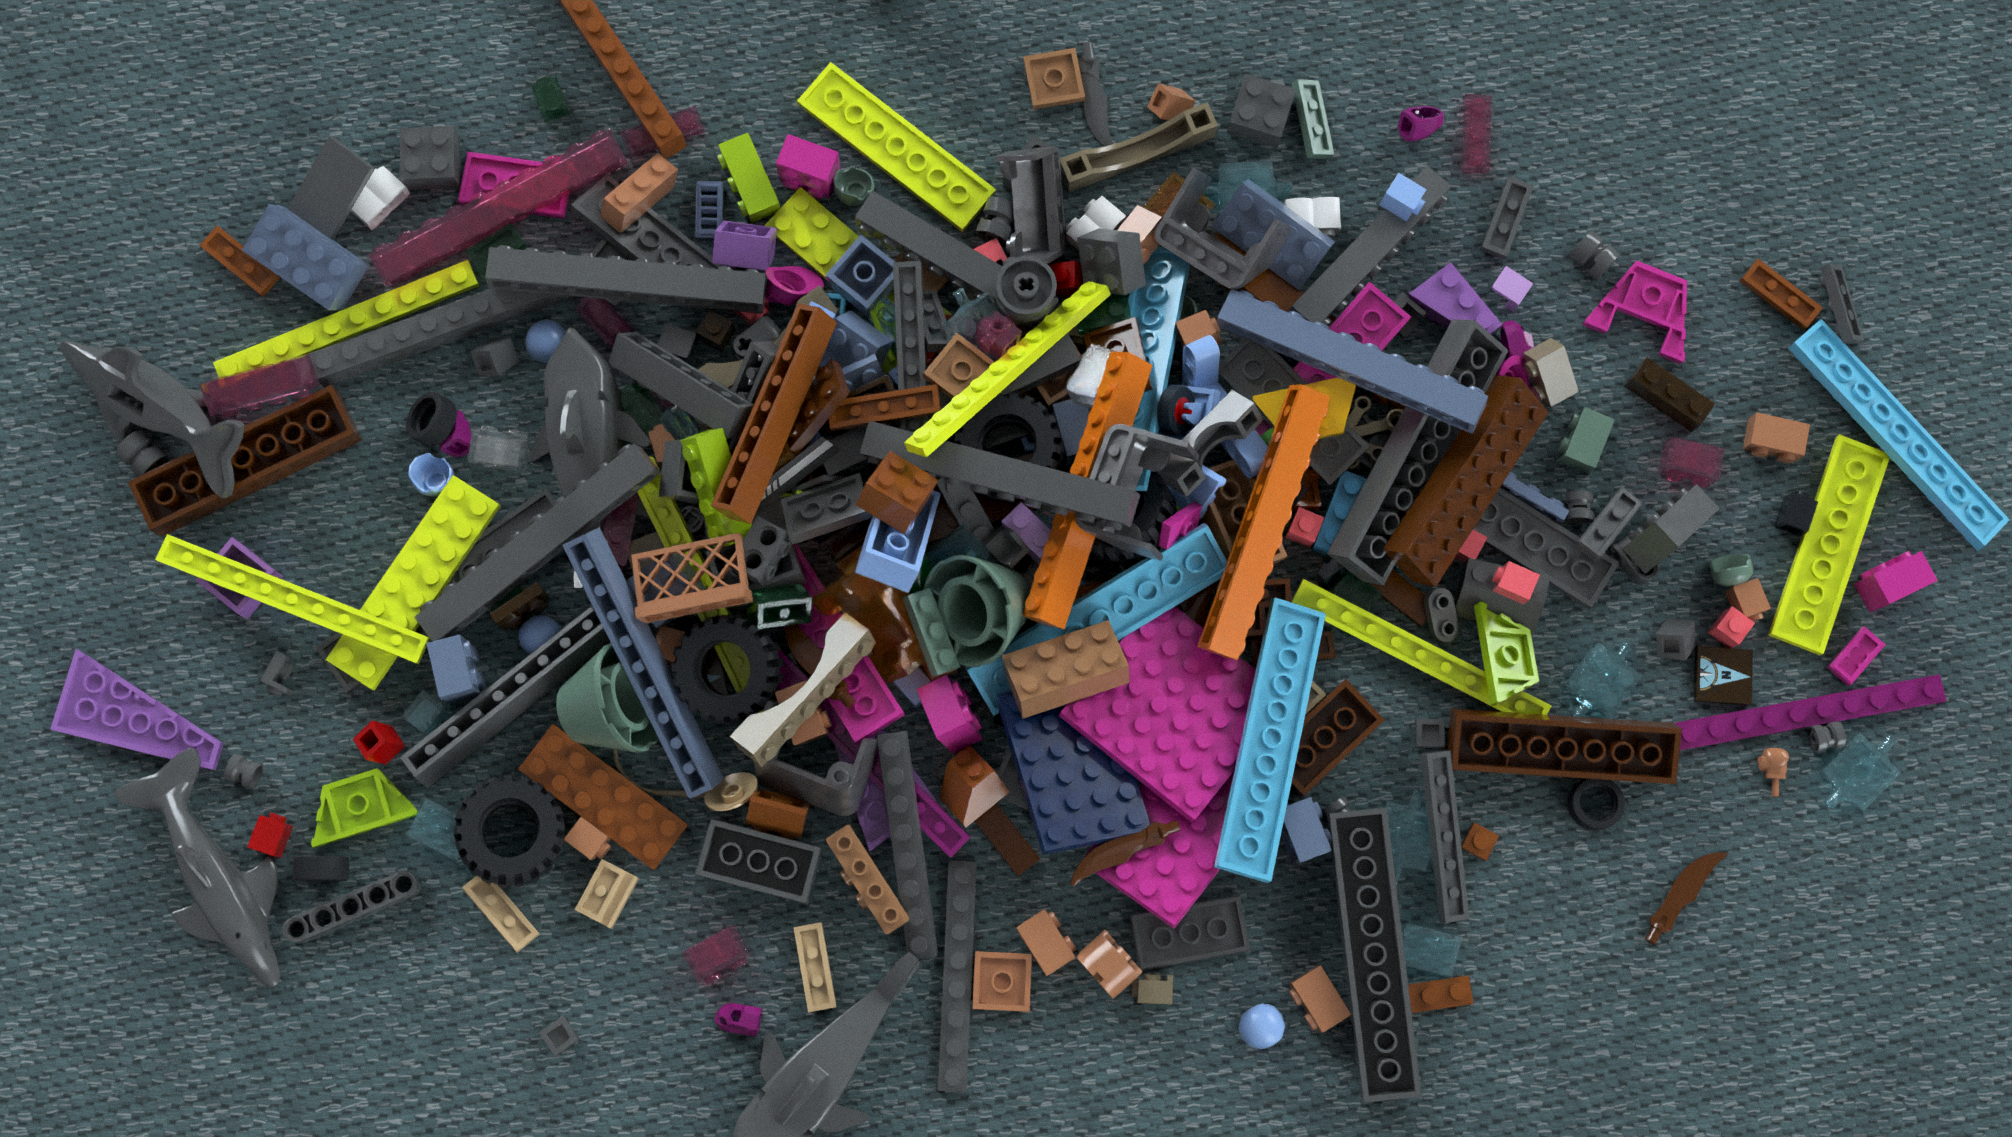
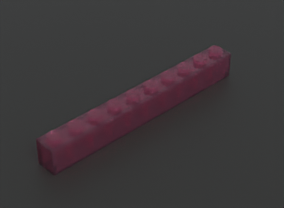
(494, 210)

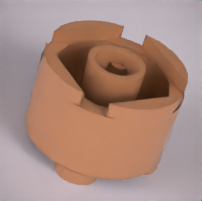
(1109, 964)

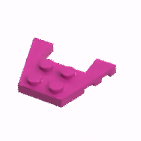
(1651, 297)

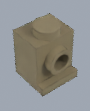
(1153, 990)

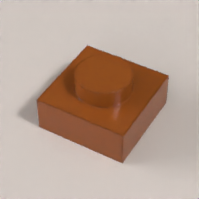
(1479, 841)

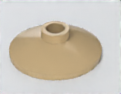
(731, 792)

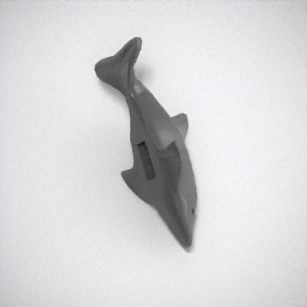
(145, 395)
(228, 902)

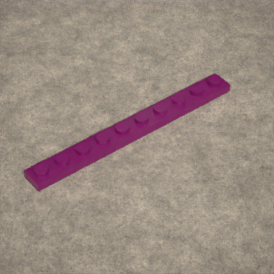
(1811, 712)
(932, 816)

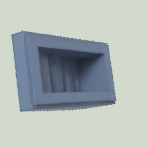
(708, 187)

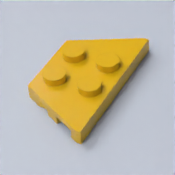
(1339, 404)

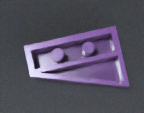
(1451, 297)

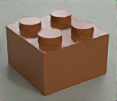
(896, 492)

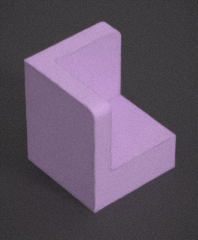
(1512, 287)

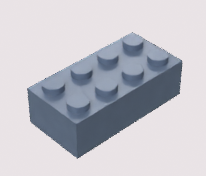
(1248, 220)
(305, 257)

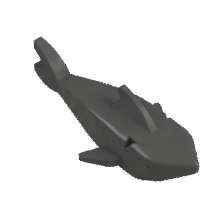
(582, 416)
(806, 1088)

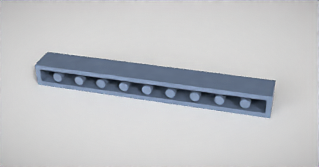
(1353, 361)
(643, 663)

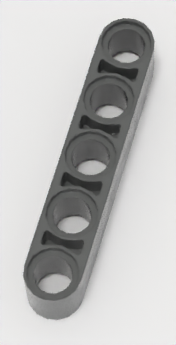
(338, 907)

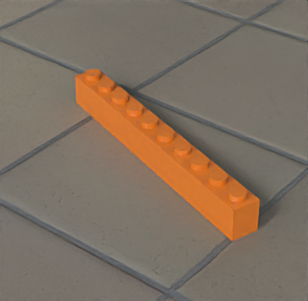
(1264, 522)
(1067, 543)

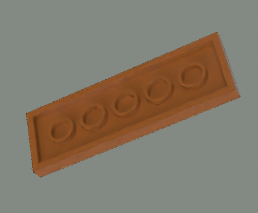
(603, 797)

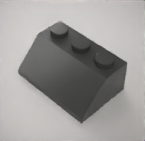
(1477, 586)

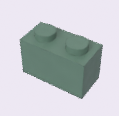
(1585, 440)

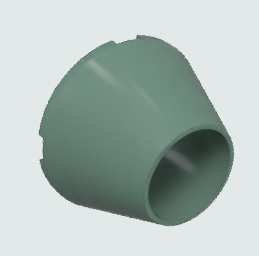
(978, 606)
(603, 708)

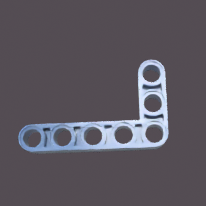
(1201, 370)

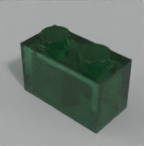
(780, 606)

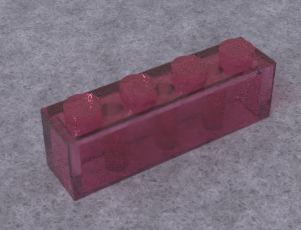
(260, 385)

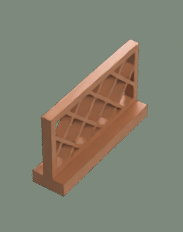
(693, 602)

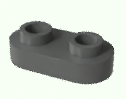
(1439, 615)

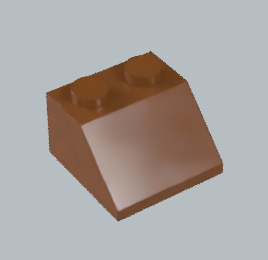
(970, 786)
(777, 813)

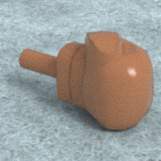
(1774, 765)

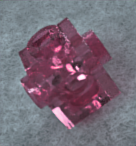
(997, 334)

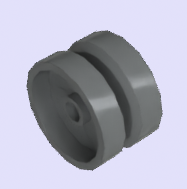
(1039, 289)

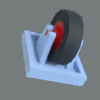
(1183, 408)

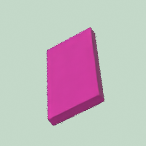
(485, 171)

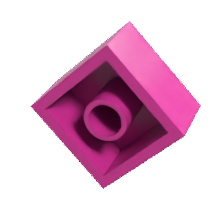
(807, 167)
(1894, 580)
(950, 713)

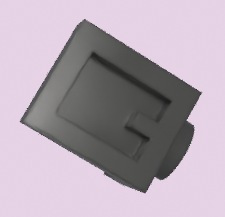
(278, 669)

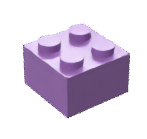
(744, 245)
(240, 553)

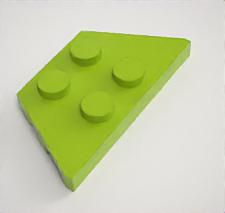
(1506, 654)
(359, 806)

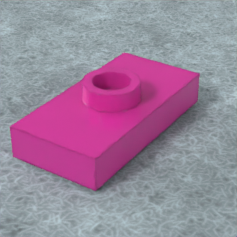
(1179, 524)
(1856, 656)

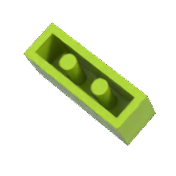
(748, 178)

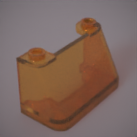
(883, 613)

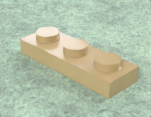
(501, 913)
(815, 967)

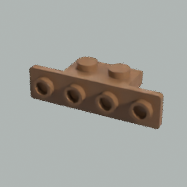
(867, 879)

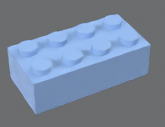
(896, 556)

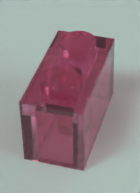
(1691, 462)
(717, 954)

